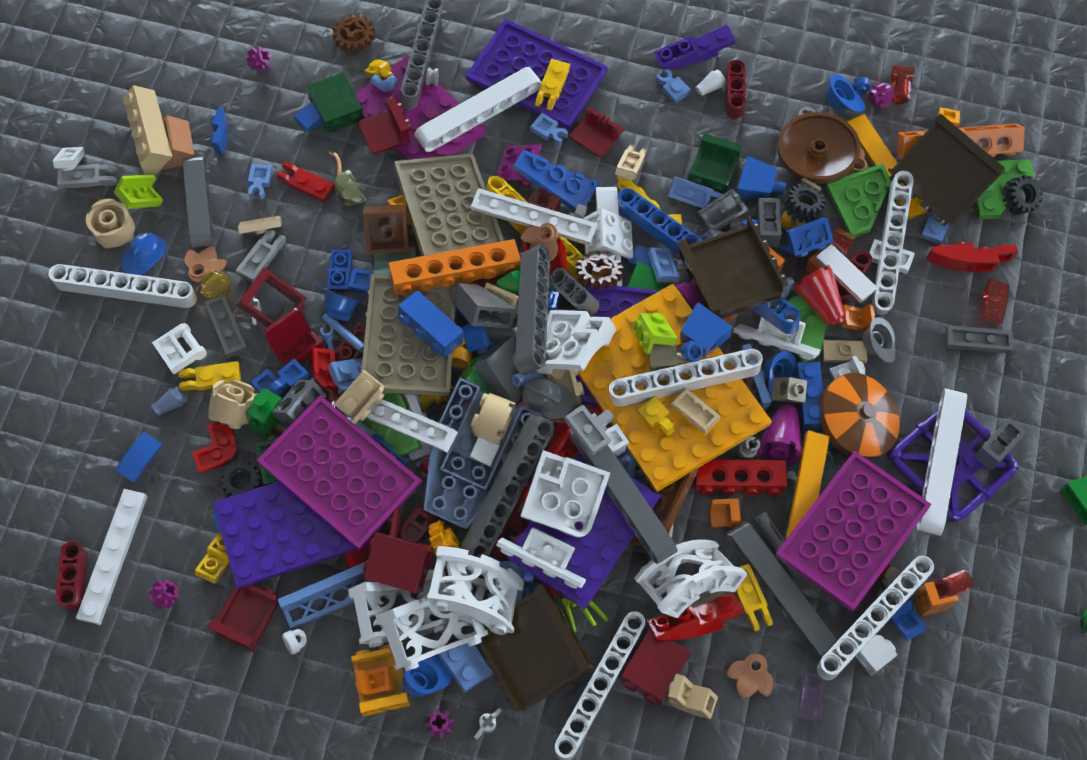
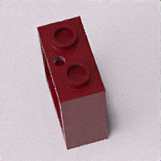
(278, 284)

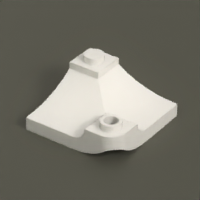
(574, 339)
(565, 494)

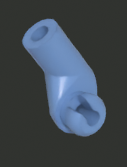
(384, 85)

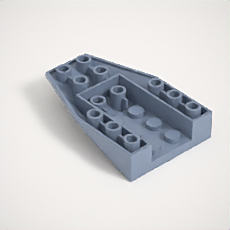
(454, 480)

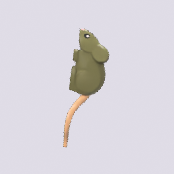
(346, 186)

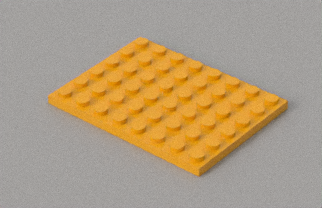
(661, 456)

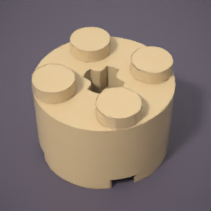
(110, 223)
(230, 403)
(493, 418)

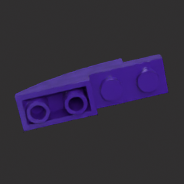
(692, 51)

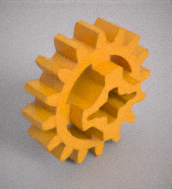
(442, 536)

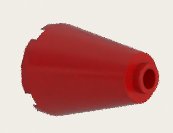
(822, 295)

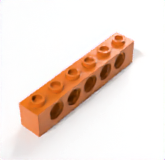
(1012, 139)
(462, 259)

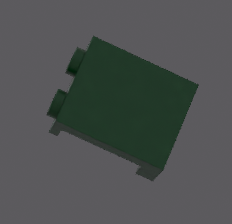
(335, 102)
(715, 163)

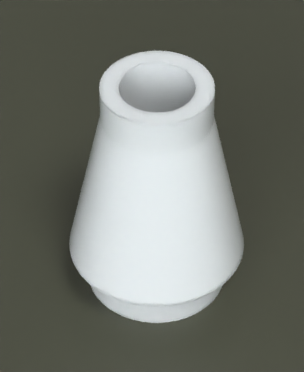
(711, 82)

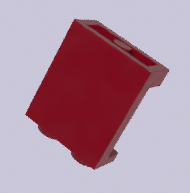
(398, 562)
(245, 615)
(654, 667)

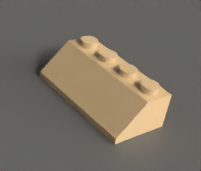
(147, 129)

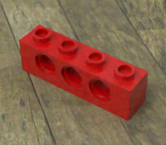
(772, 469)

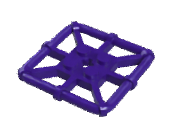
(963, 472)

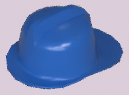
(842, 95)
(143, 253)
(339, 306)
(779, 366)
(426, 678)

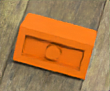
(929, 602)

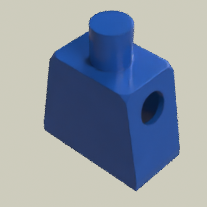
(758, 181)
(705, 329)

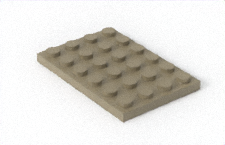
(440, 200)
(394, 351)

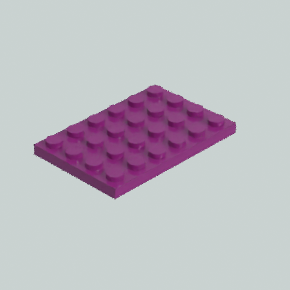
(431, 104)
(339, 472)
(853, 530)

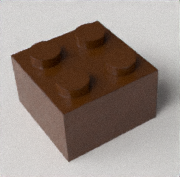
(386, 229)

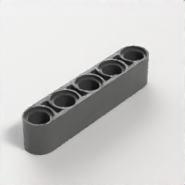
(198, 202)

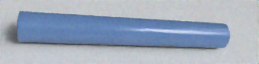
(343, 332)

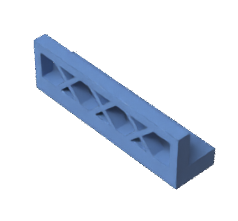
(320, 590)

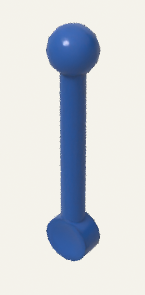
(379, 439)

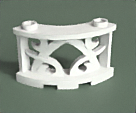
(714, 575)
(373, 592)
(485, 611)
(400, 617)

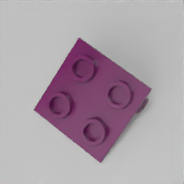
(508, 159)

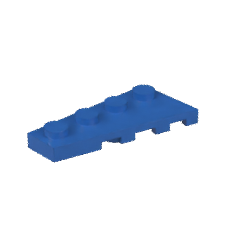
(569, 186)

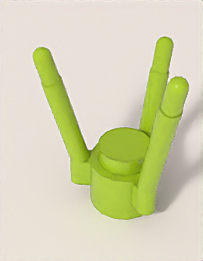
(566, 603)

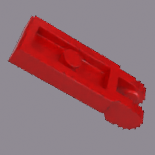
(306, 182)

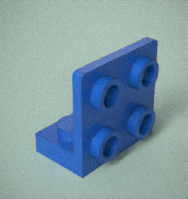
(808, 237)

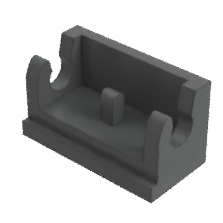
(722, 211)

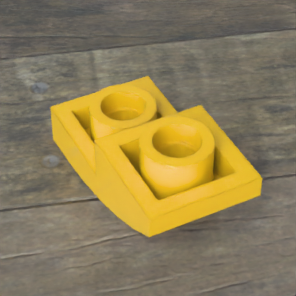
(214, 562)

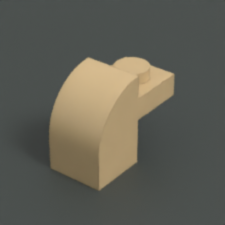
(692, 698)

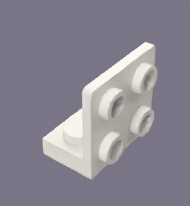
(612, 234)

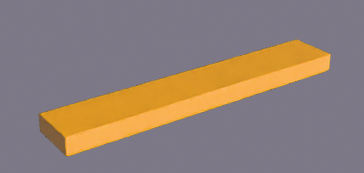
(879, 154)
(809, 477)

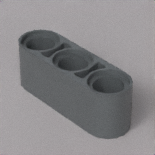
(574, 291)

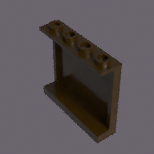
(948, 171)
(733, 270)
(538, 655)

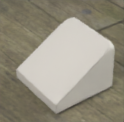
(484, 451)

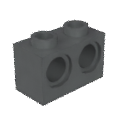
(769, 220)
(297, 401)
(1000, 444)

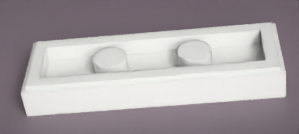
(846, 273)

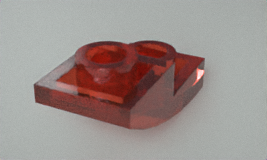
(995, 301)

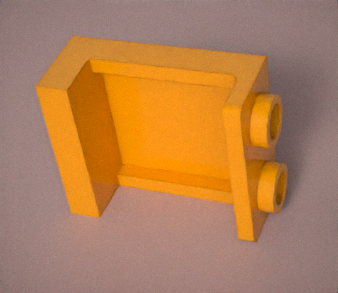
(386, 701)

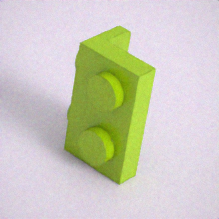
(137, 191)
(653, 329)

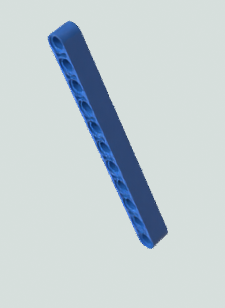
(648, 215)

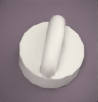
(291, 642)

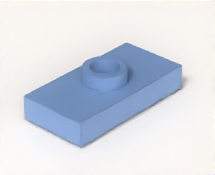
(663, 265)

